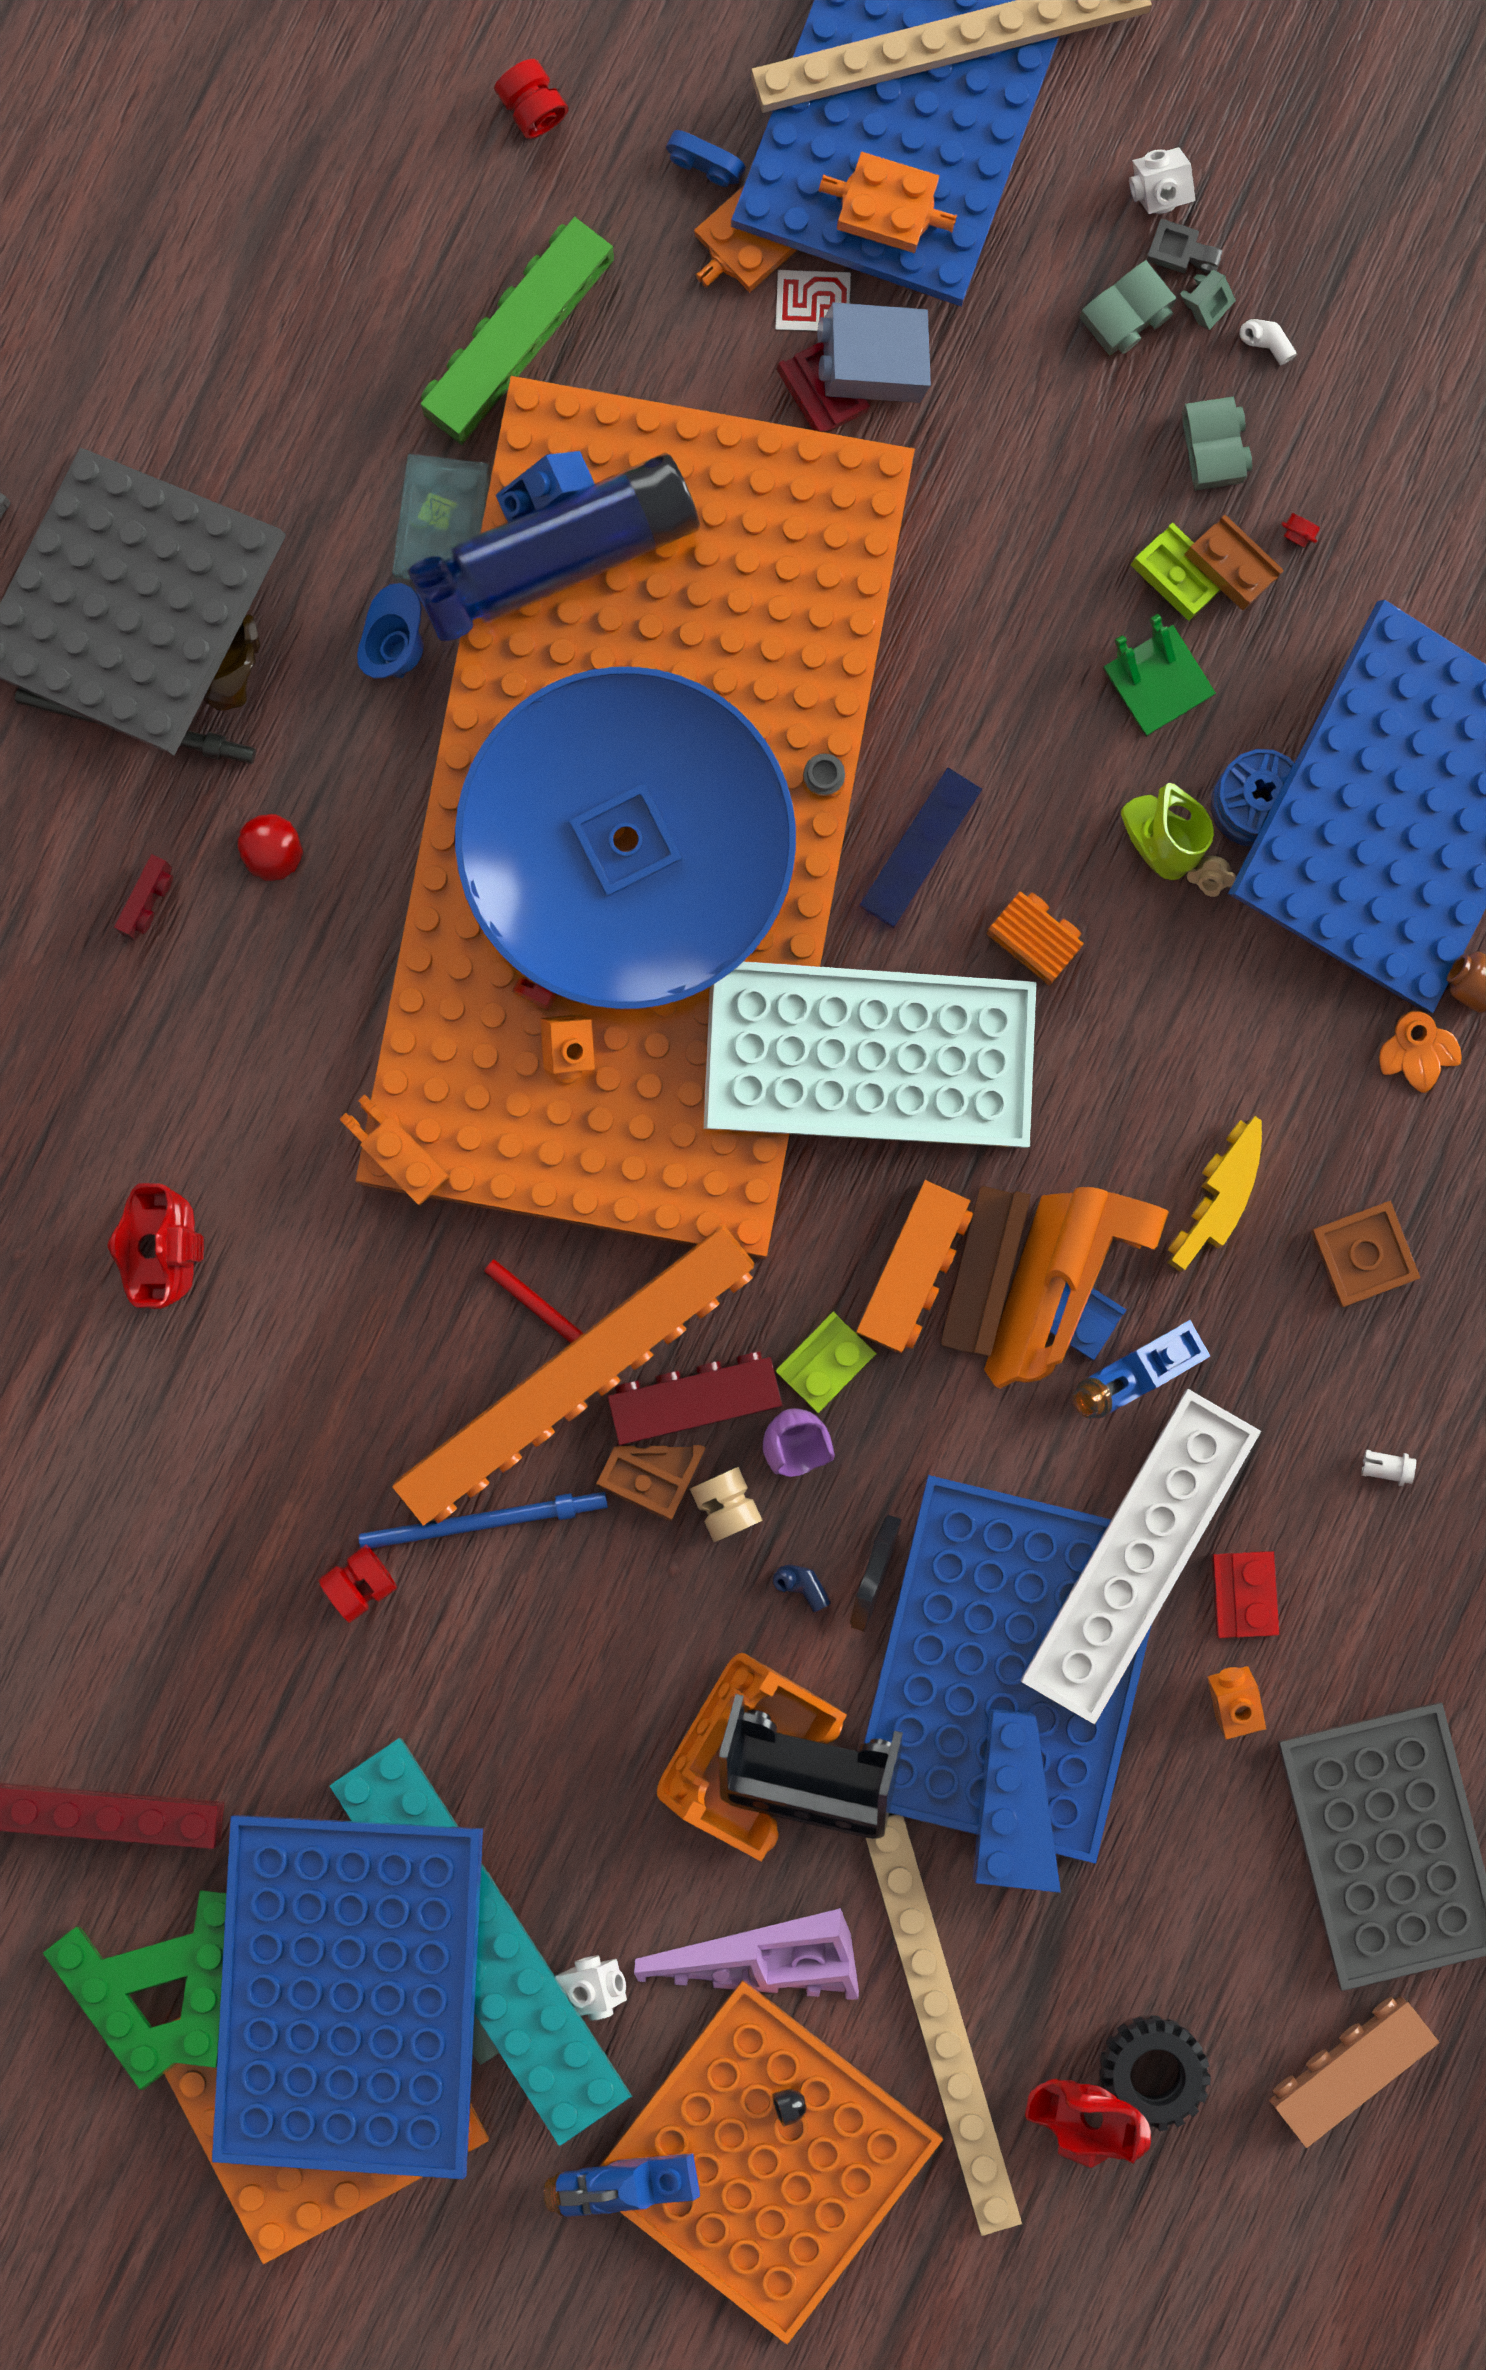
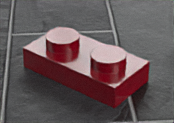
(137, 913)

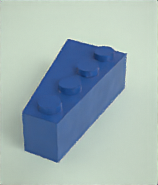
(1014, 1814)

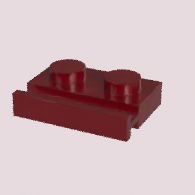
(808, 391)

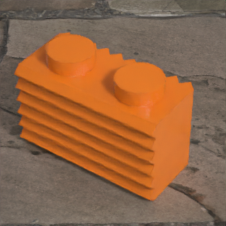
(1036, 937)

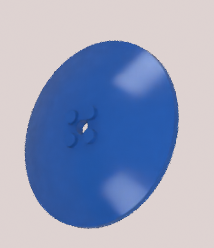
(611, 756)

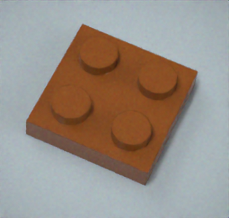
(1365, 1254)

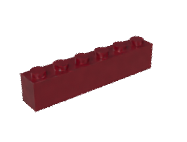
(110, 1816)

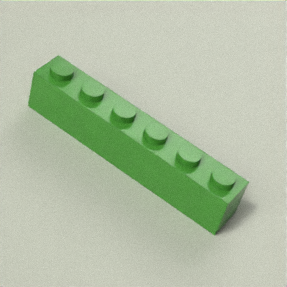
(516, 330)

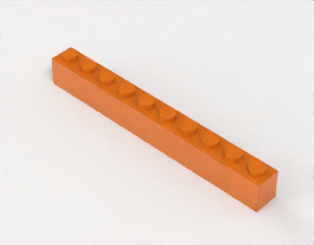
(574, 1375)

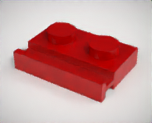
(1245, 1594)

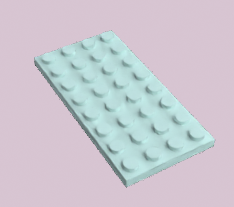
(870, 1055)

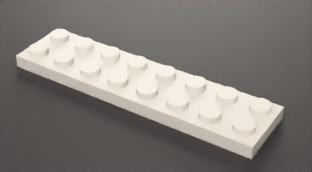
(1140, 1556)

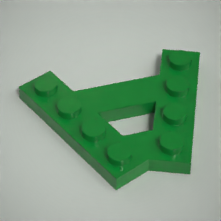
(105, 1986)

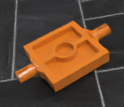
(888, 202)
(736, 251)

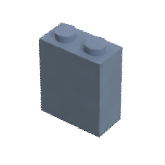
(875, 352)

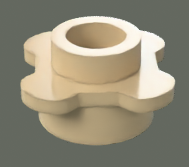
(1212, 875)

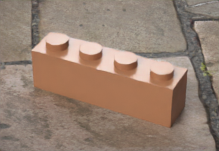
(1352, 2070)

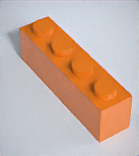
(913, 1267)

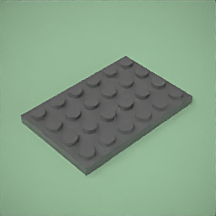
(1389, 1844)

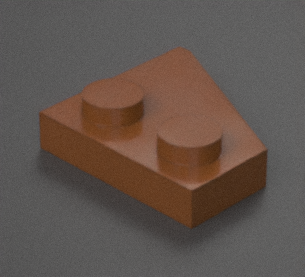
(651, 1476)

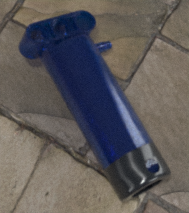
(555, 546)

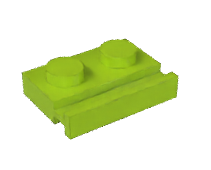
(1174, 574)
(825, 1362)

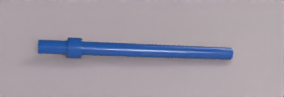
(563, 1507)

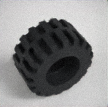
(1150, 2035)

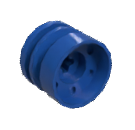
(1232, 802)

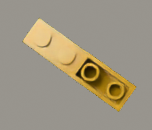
(1231, 1183)

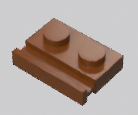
(1234, 562)

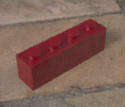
(694, 1400)

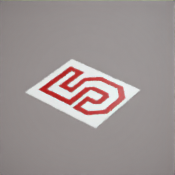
(807, 297)

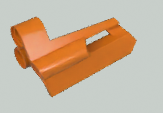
(1063, 1246)

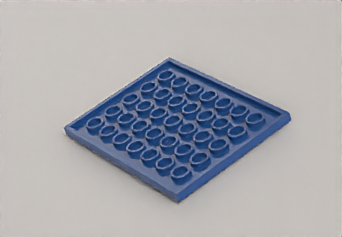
(944, 121)
(1384, 814)
(966, 1625)
(348, 1996)

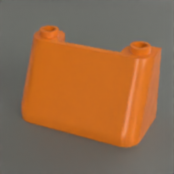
(692, 1777)

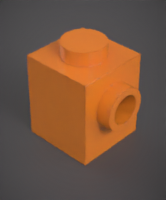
(567, 1045)
(1236, 1702)

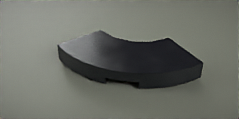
(875, 1572)

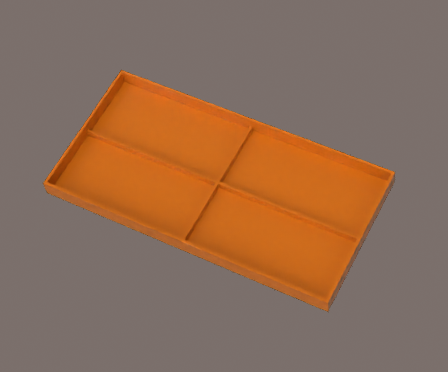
(782, 620)

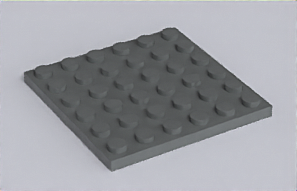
(131, 599)

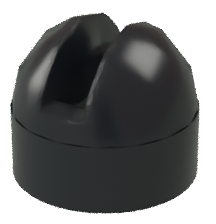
(789, 2106)

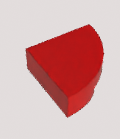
(534, 993)

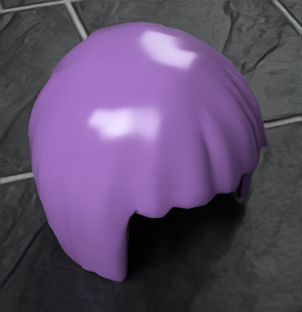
(797, 1443)

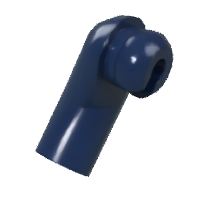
(802, 1581)

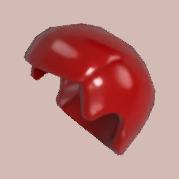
(269, 847)

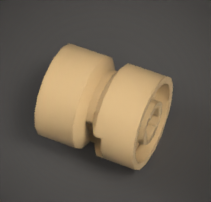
(726, 1504)

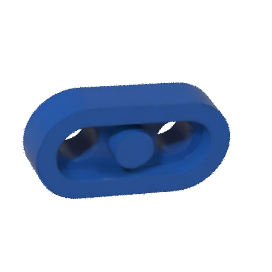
(718, 164)

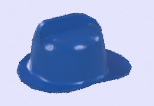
(391, 633)

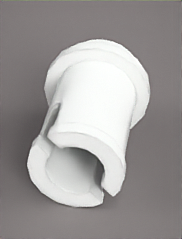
(1389, 1467)

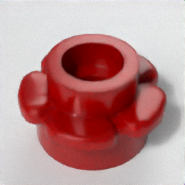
(1300, 530)

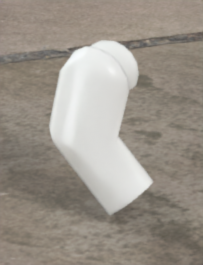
(1268, 335)

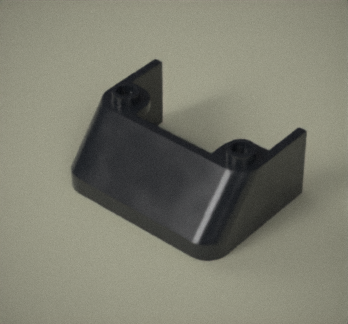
(805, 1777)

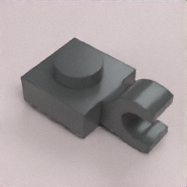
(1177, 246)

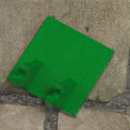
(1158, 678)

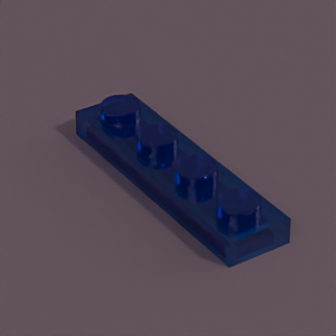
(920, 847)

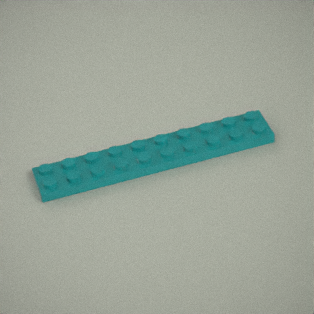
(515, 1988)

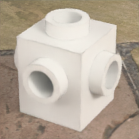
(1162, 180)
(594, 1986)

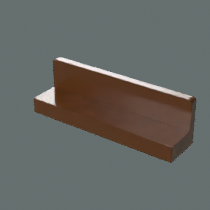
(985, 1271)

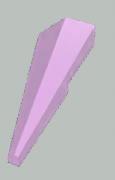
(796, 1954)

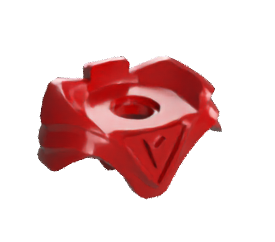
(169, 1275)
(1062, 2107)

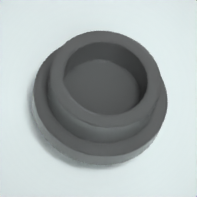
(824, 774)

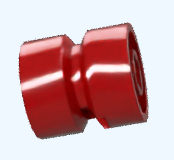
(527, 92)
(345, 1592)

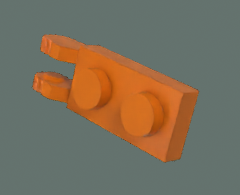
(397, 1153)

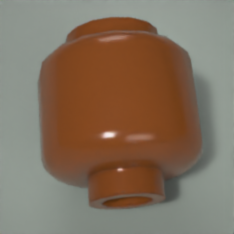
(1468, 980)

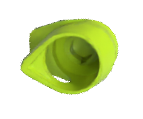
(1165, 839)

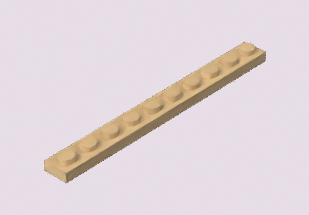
(931, 47)
(943, 2029)

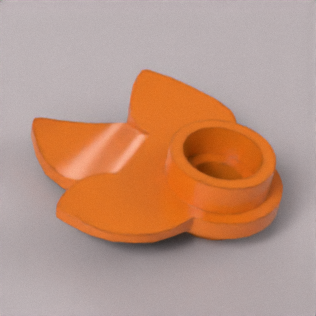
(1419, 1057)

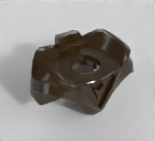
(230, 681)

